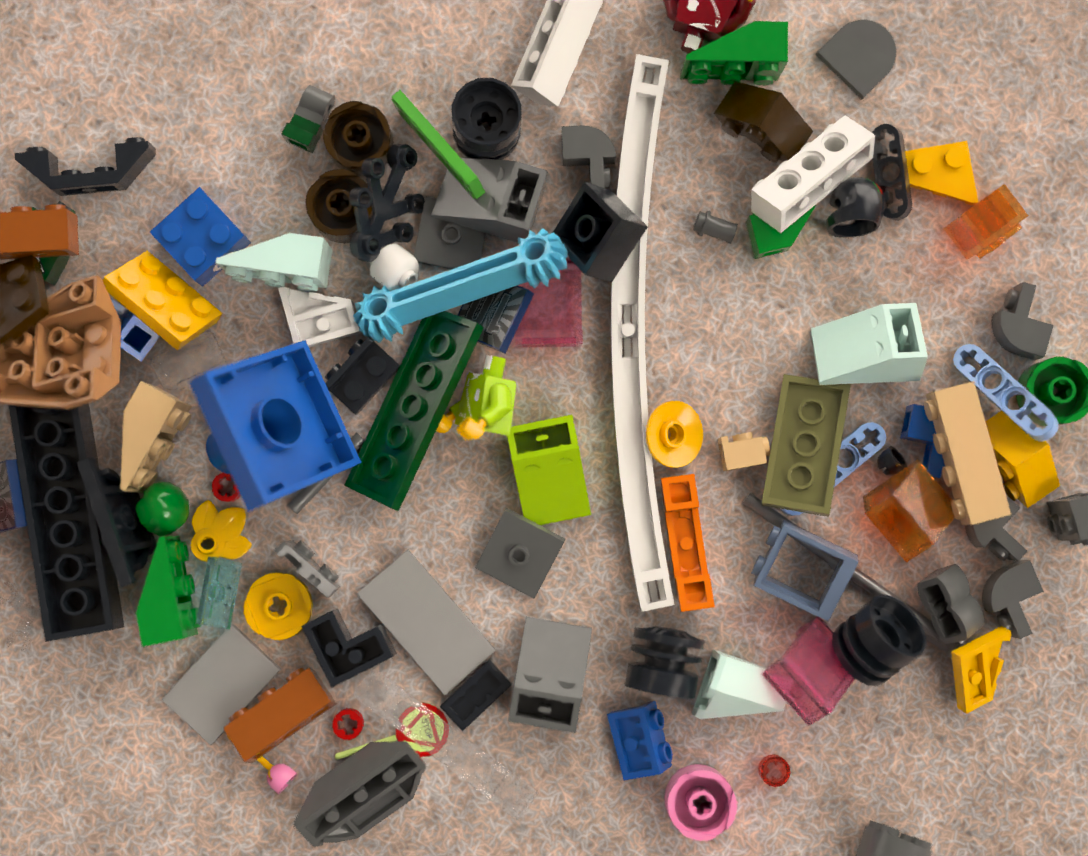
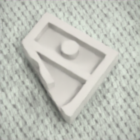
(317, 316)

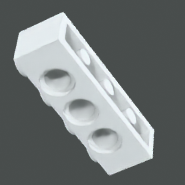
(812, 173)

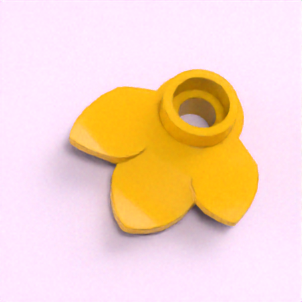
(221, 528)

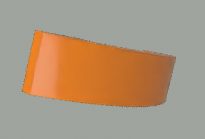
(686, 543)

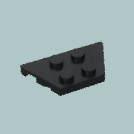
(118, 521)

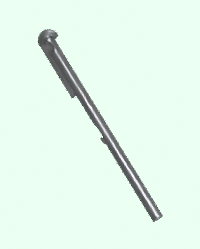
(858, 576)

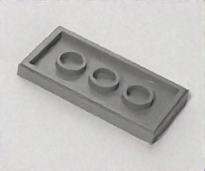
(426, 622)

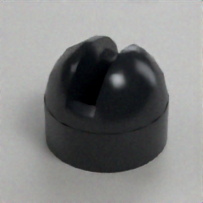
(892, 460)

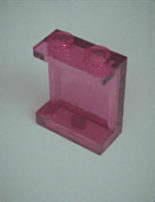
(553, 313)
(810, 673)

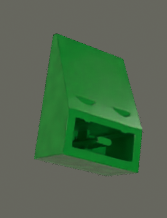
(748, 53)
(166, 604)

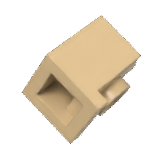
(743, 451)

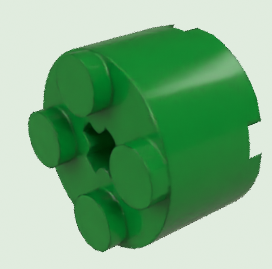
(1072, 384)

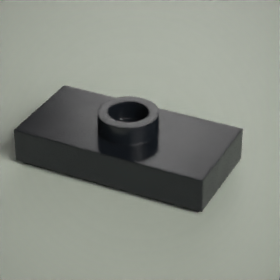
(475, 695)

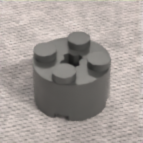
(885, 841)

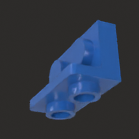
(640, 741)

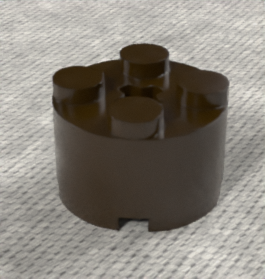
(351, 120)
(326, 196)

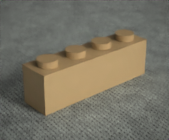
(967, 454)

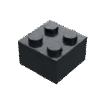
(599, 232)

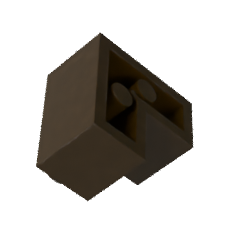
(764, 119)

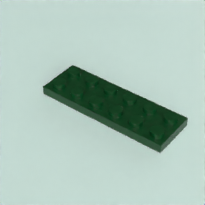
(413, 408)

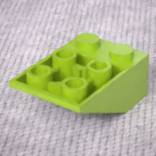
(549, 470)

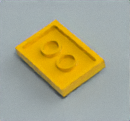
(161, 300)

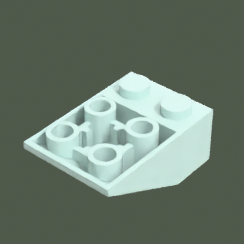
(282, 260)
(871, 346)

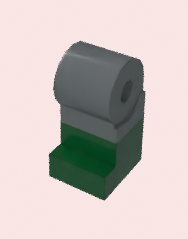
(309, 119)

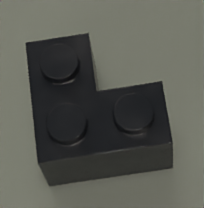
(342, 655)

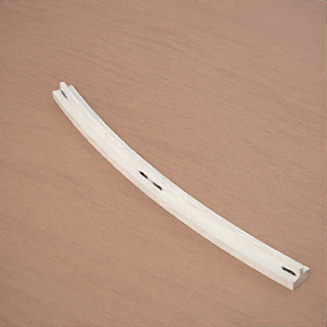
(630, 372)

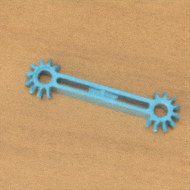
(533, 261)

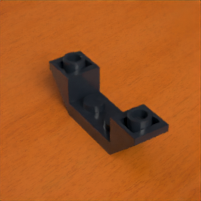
(130, 162)

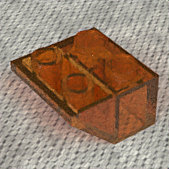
(910, 510)

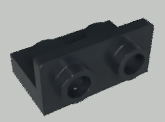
(361, 374)

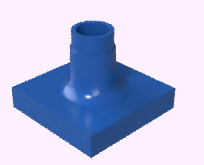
(273, 424)

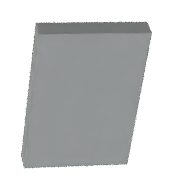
(221, 683)

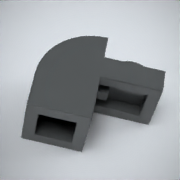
(590, 147)
(1015, 330)
(992, 531)
(1005, 591)

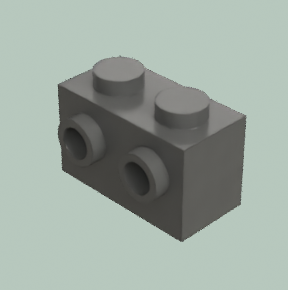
(1069, 518)

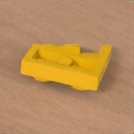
(943, 171)

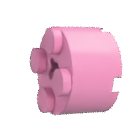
(711, 817)

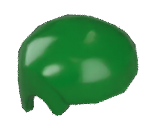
(163, 508)

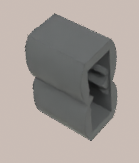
(953, 609)

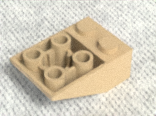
(148, 432)

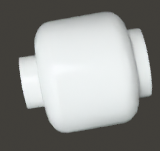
(394, 267)

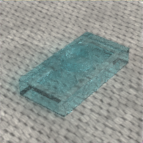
(219, 593)

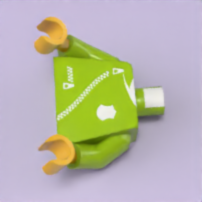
(484, 403)

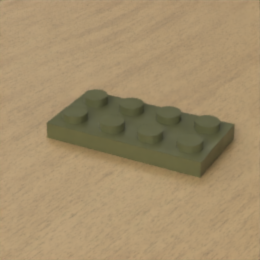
(806, 445)

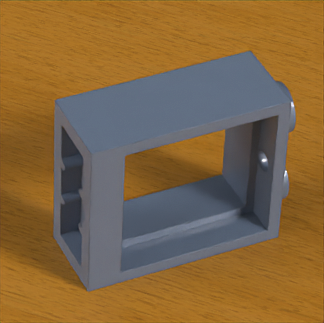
(826, 605)

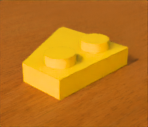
(977, 669)

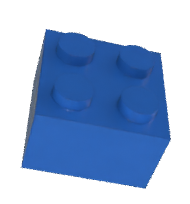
(198, 235)

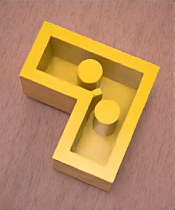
(1022, 461)

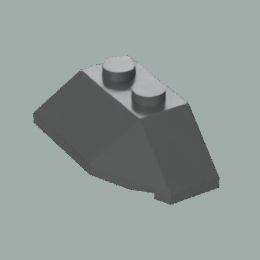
(360, 793)

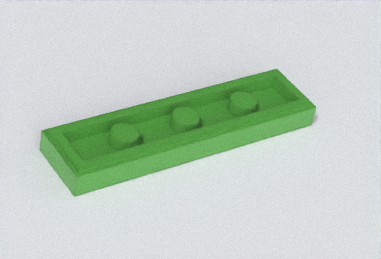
(438, 145)

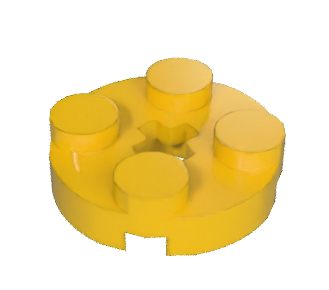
(261, 597)

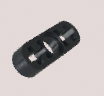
(896, 147)

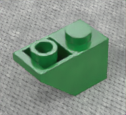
(767, 240)

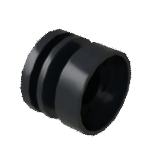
(488, 102)
(879, 640)
(664, 662)

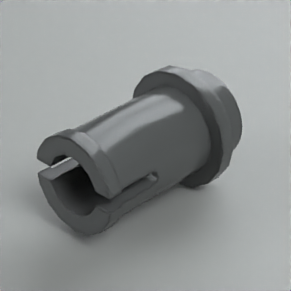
(715, 227)

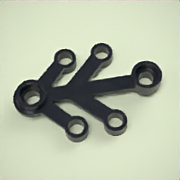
(368, 240)

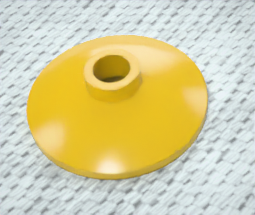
(685, 434)

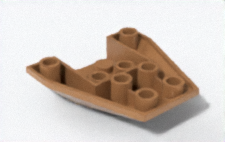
(67, 354)

